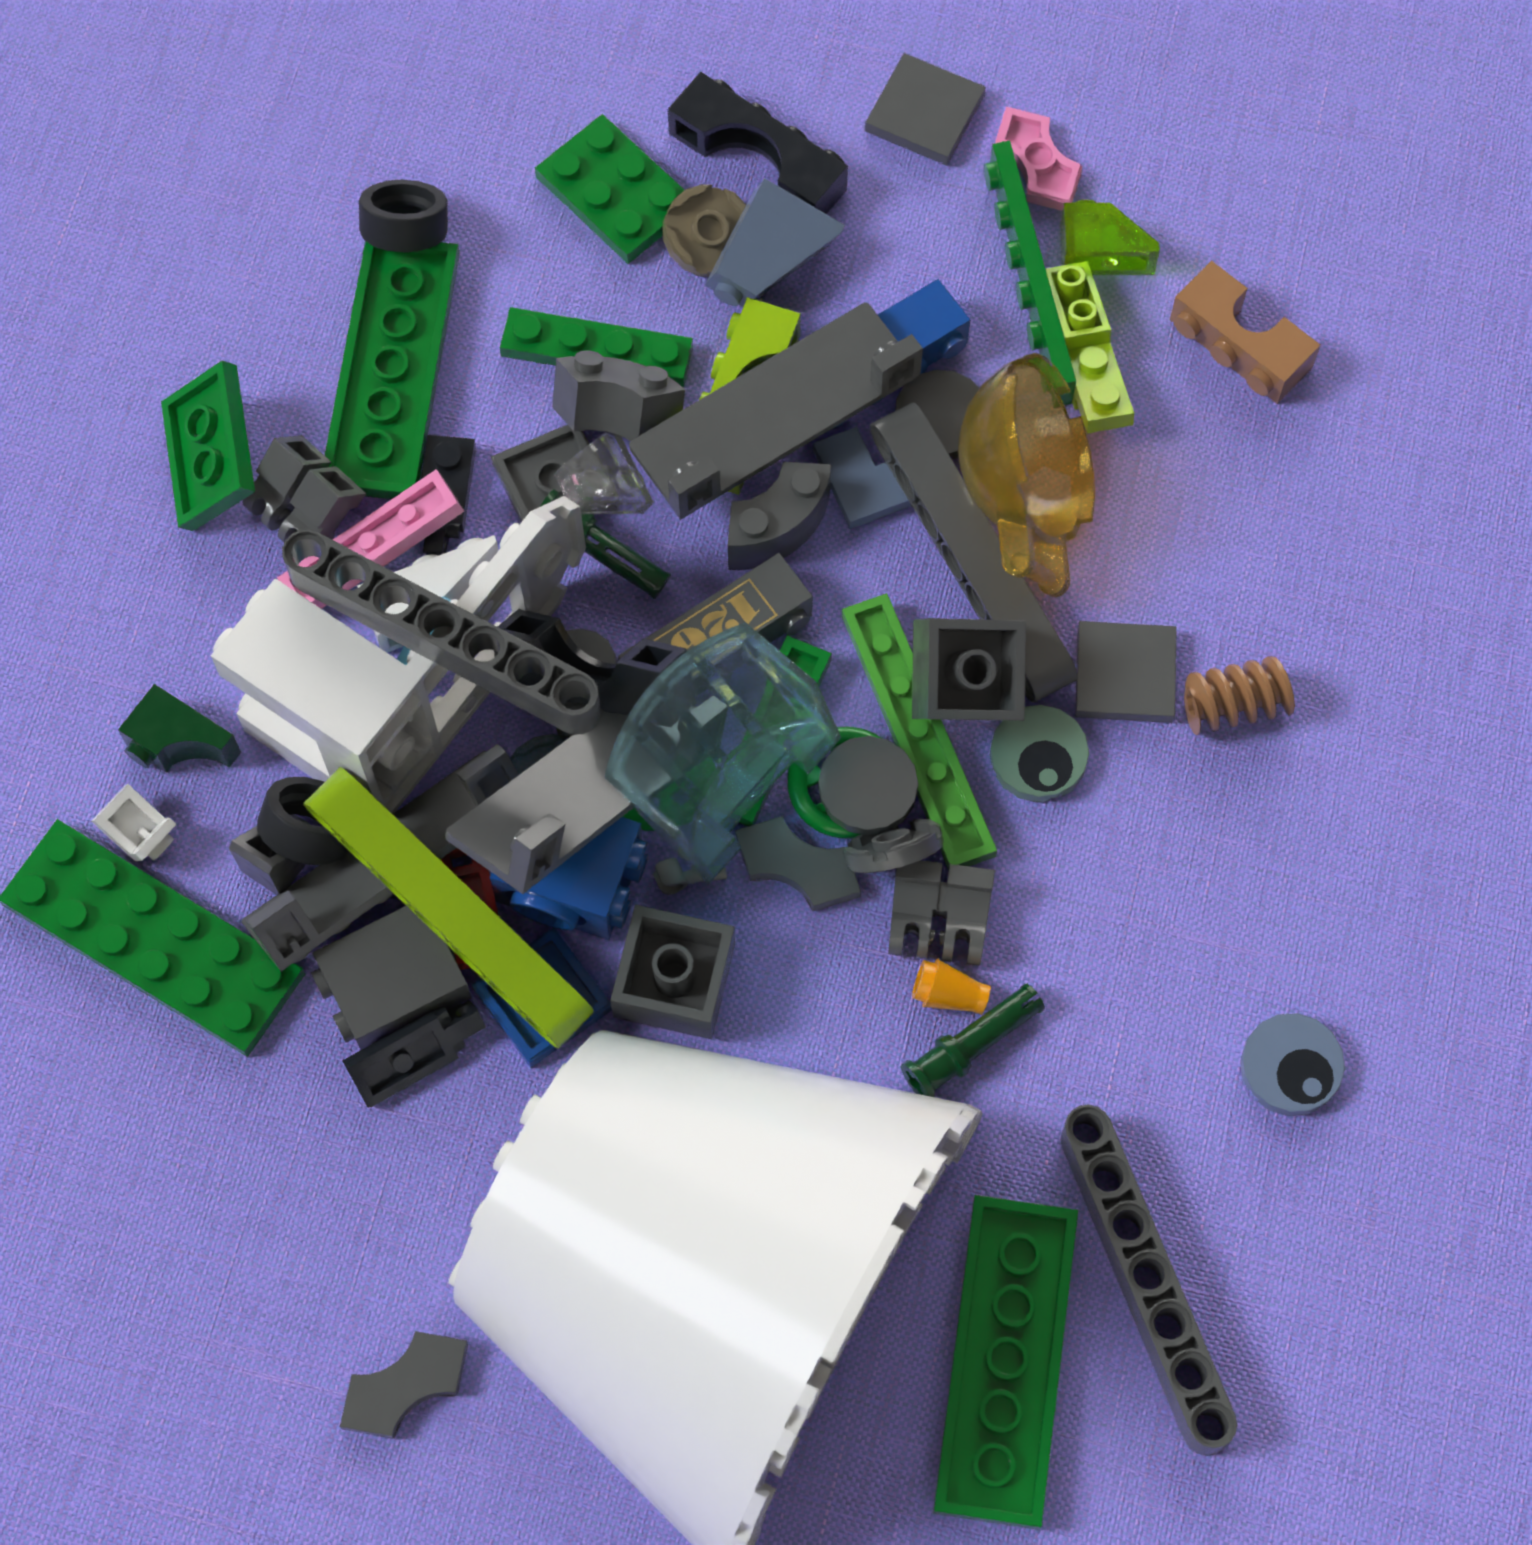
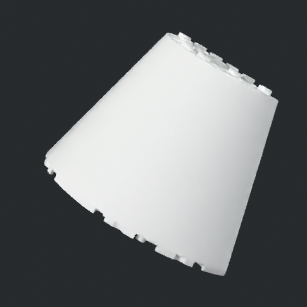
(694, 1255)

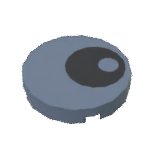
(1292, 1064)

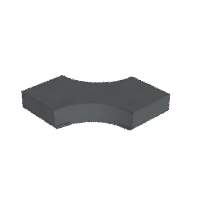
(779, 855)
(382, 1399)

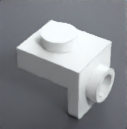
(135, 825)

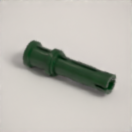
(650, 579)
(954, 1054)

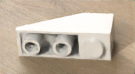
(442, 575)

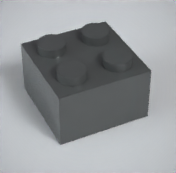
(968, 669)
(673, 971)

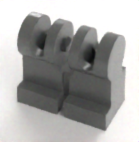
(301, 490)
(961, 901)

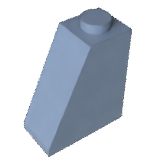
(769, 244)

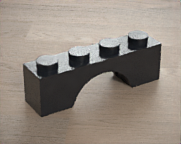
(715, 118)
(618, 684)

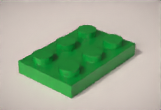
(611, 187)
(207, 446)

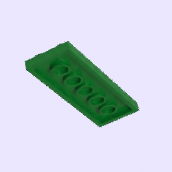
(391, 367)
(151, 937)
(1006, 1363)

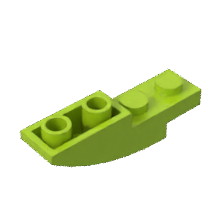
(1087, 333)

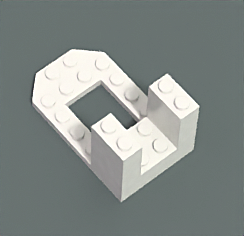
(345, 703)

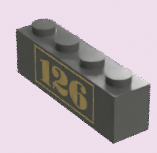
(765, 598)

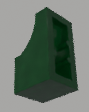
(170, 731)

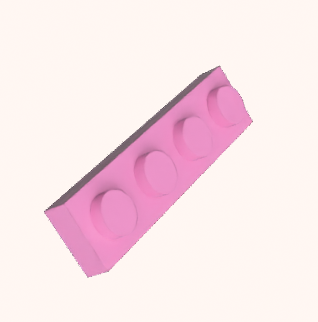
(395, 526)

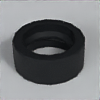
(403, 215)
(290, 836)

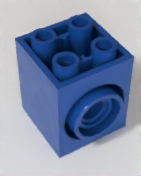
(589, 887)

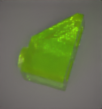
(1106, 240)

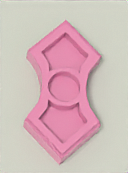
(1047, 172)

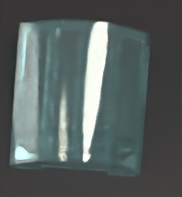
(716, 741)

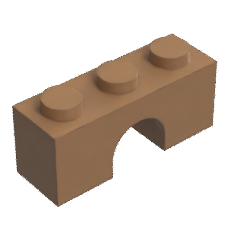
(1267, 360)

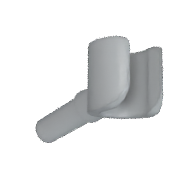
(672, 879)

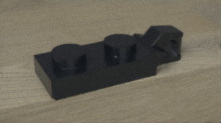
(455, 462)
(412, 1052)

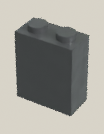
(388, 976)

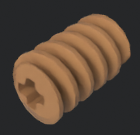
(1237, 692)

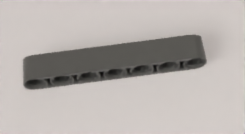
(969, 543)
(453, 651)
(1143, 1303)

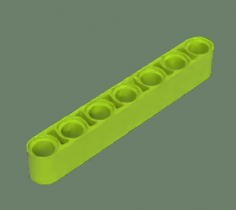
(449, 907)

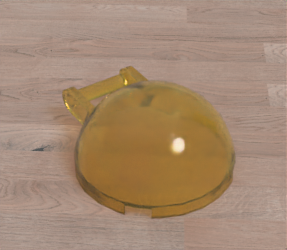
(1028, 468)

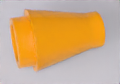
(949, 989)

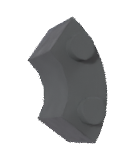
(613, 394)
(779, 517)

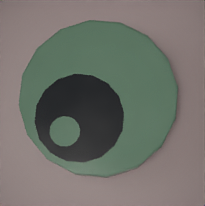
(1039, 755)

